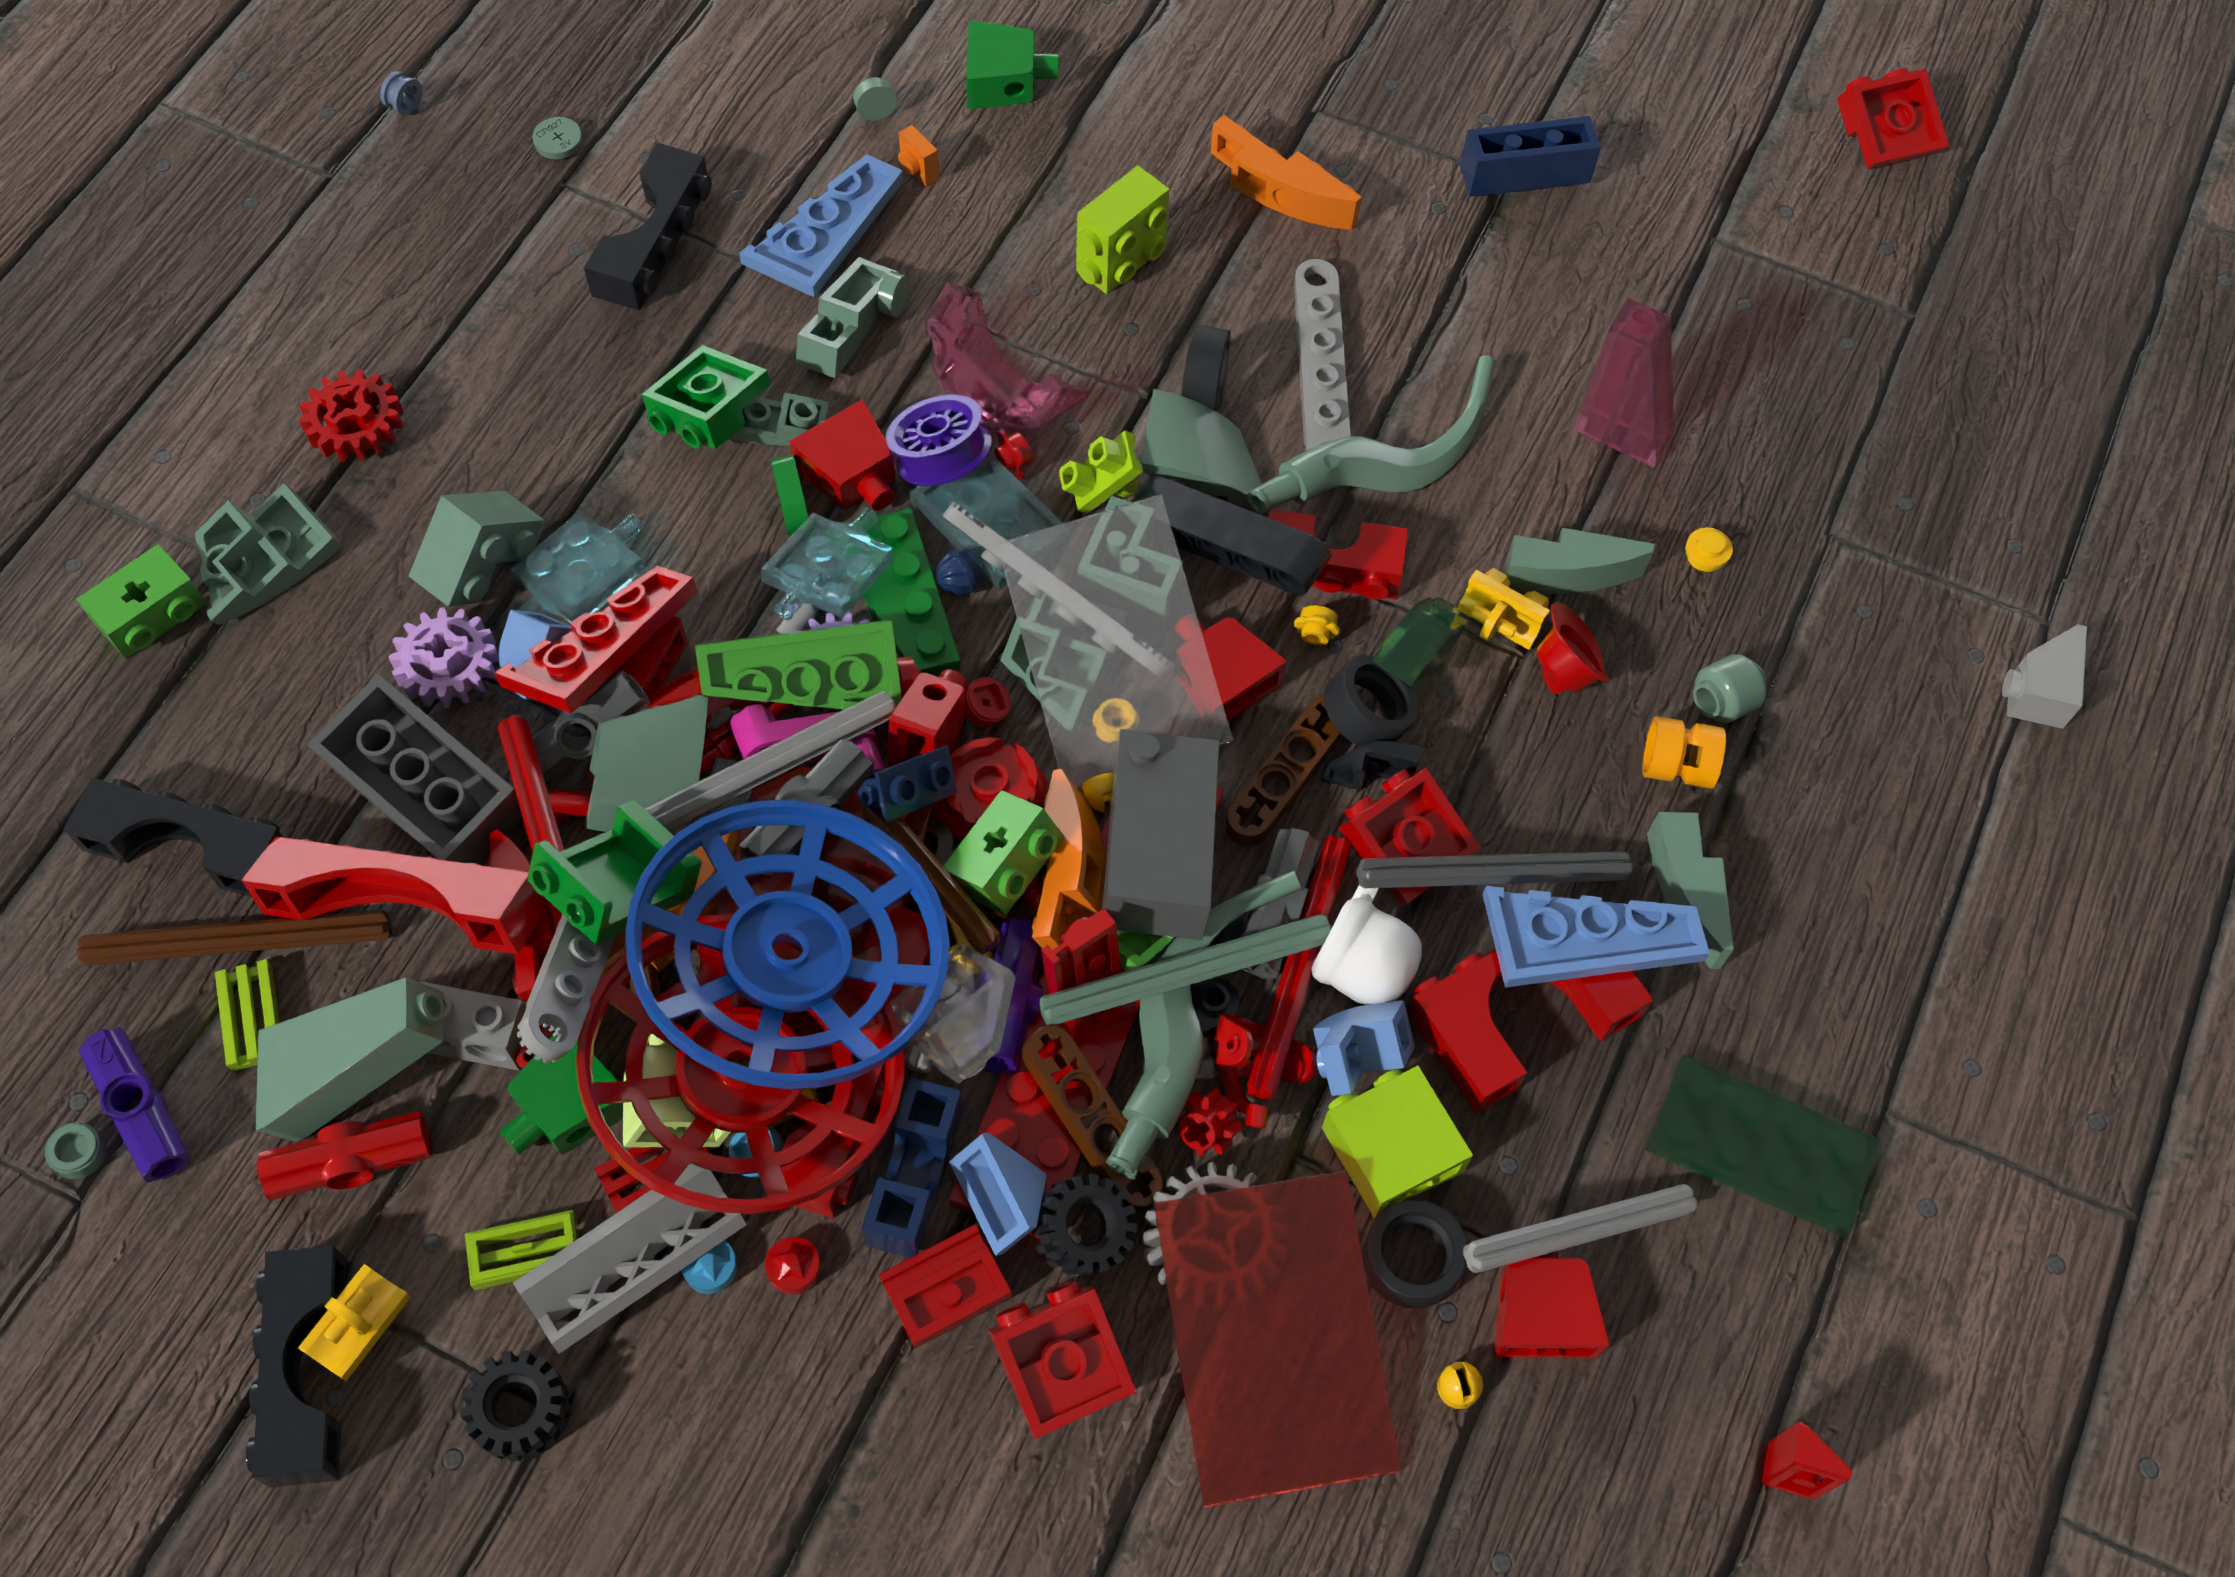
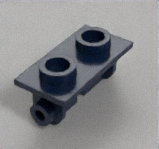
(910, 784)

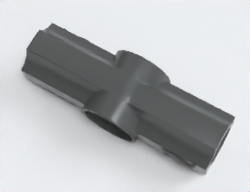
(612, 699)
(826, 784)
(1295, 852)

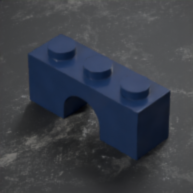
(920, 1153)

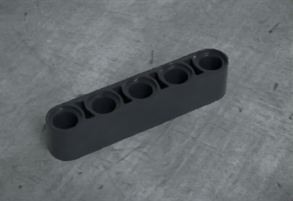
(1239, 537)

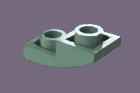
(779, 422)

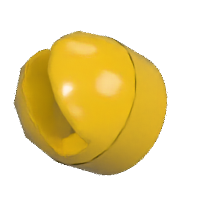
(1098, 791)
(1450, 1387)

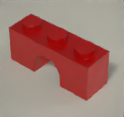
(1367, 568)

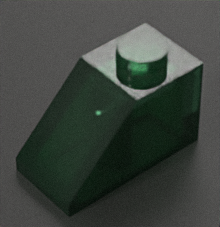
(1421, 640)

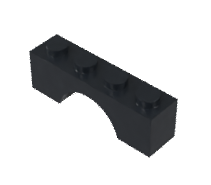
(629, 264)
(123, 820)
(291, 1438)

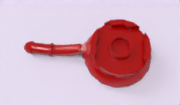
(980, 773)

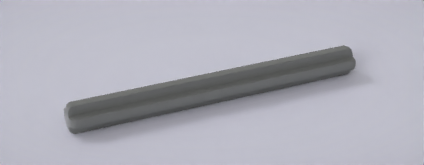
(1493, 869)

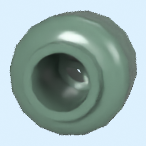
(1730, 688)

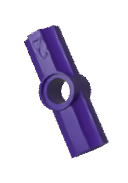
(1023, 957)
(148, 1127)

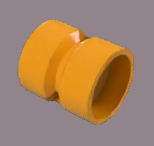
(1667, 748)

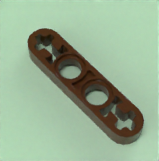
(1285, 767)
(1084, 1122)

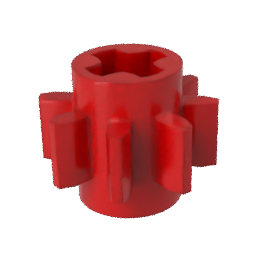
(1208, 1122)

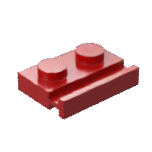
(1086, 953)
(945, 1286)

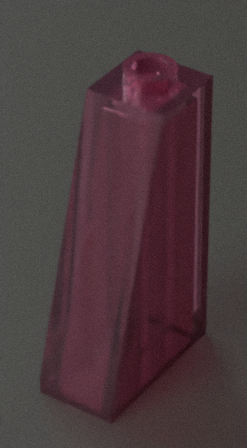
(1632, 386)

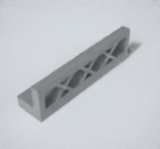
(621, 1249)

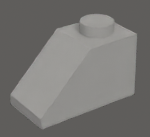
(2049, 681)

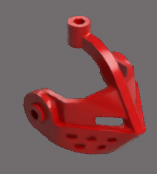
(1234, 1042)

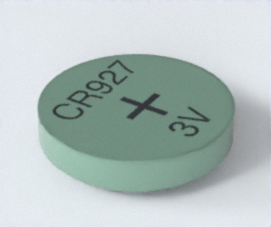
(557, 138)

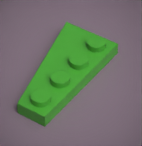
(804, 667)

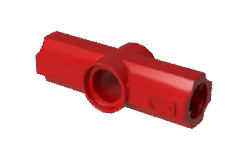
(344, 1155)

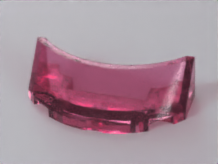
(973, 367)

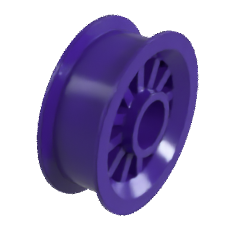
(939, 440)

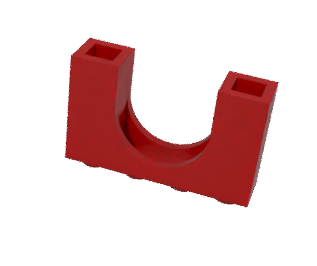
(1461, 1033)

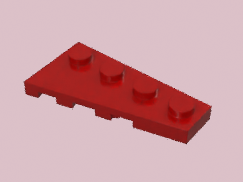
(599, 641)

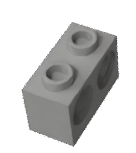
(480, 1027)

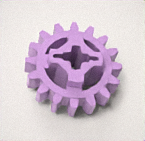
(443, 653)

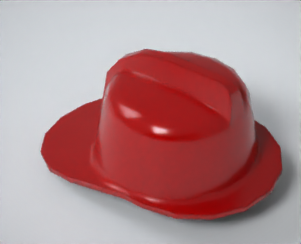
(1570, 653)

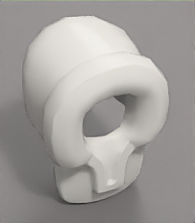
(1368, 952)

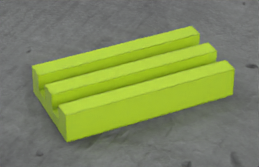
(229, 1025)
(507, 1274)

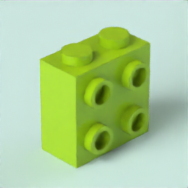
(1122, 230)
(1395, 1139)

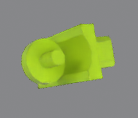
(1108, 471)

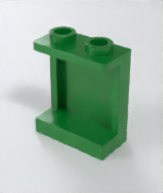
(599, 876)

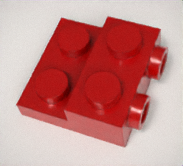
(1893, 117)
(1407, 822)
(1061, 1358)

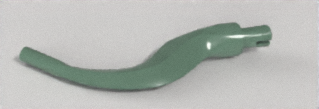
(1374, 464)
(1175, 1039)

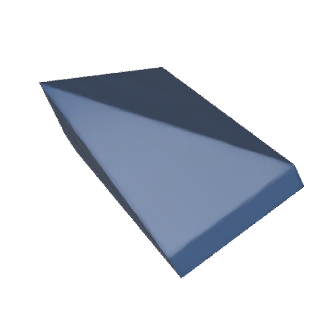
(1000, 1189)

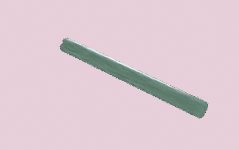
(1184, 970)

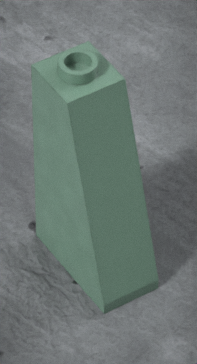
(341, 1053)

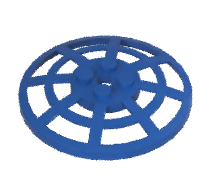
(792, 918)

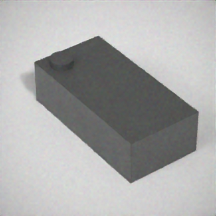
(417, 774)
(1161, 834)

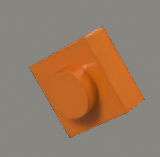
(918, 156)

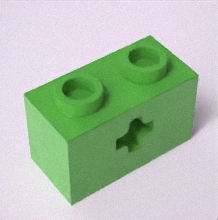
(141, 601)
(1004, 851)

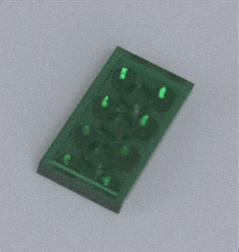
(1763, 1145)

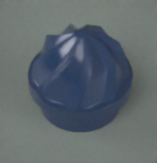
(960, 572)

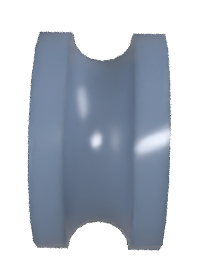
(401, 92)

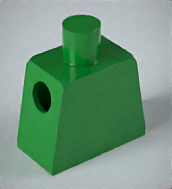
(1004, 65)
(553, 1105)

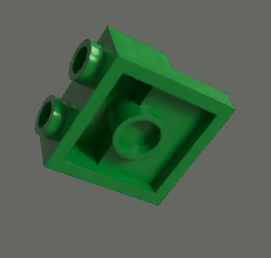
(704, 397)

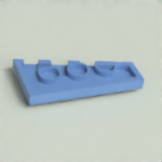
(825, 229)
(1570, 938)

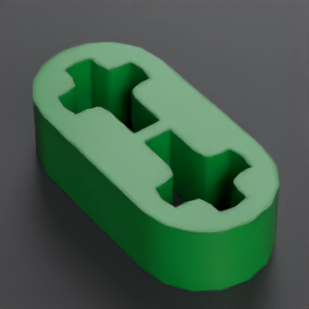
(789, 492)

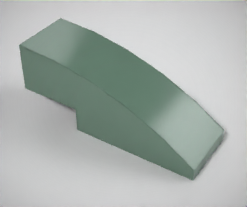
(842, 319)
(1575, 562)
(1692, 879)

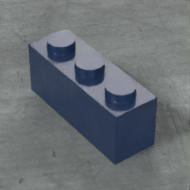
(1529, 156)

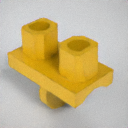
(1503, 609)
(354, 1322)

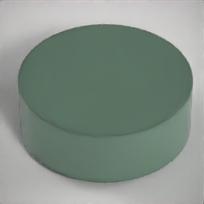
(875, 99)
(893, 294)
(75, 1150)

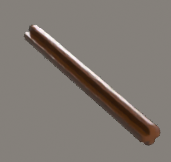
(233, 937)

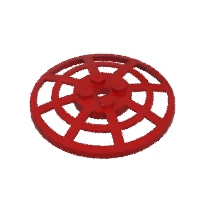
(724, 1101)

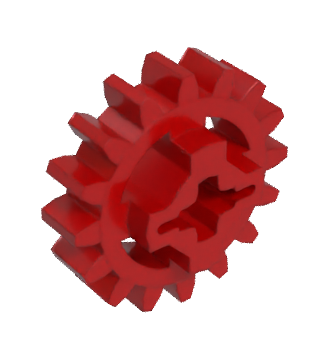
(351, 415)

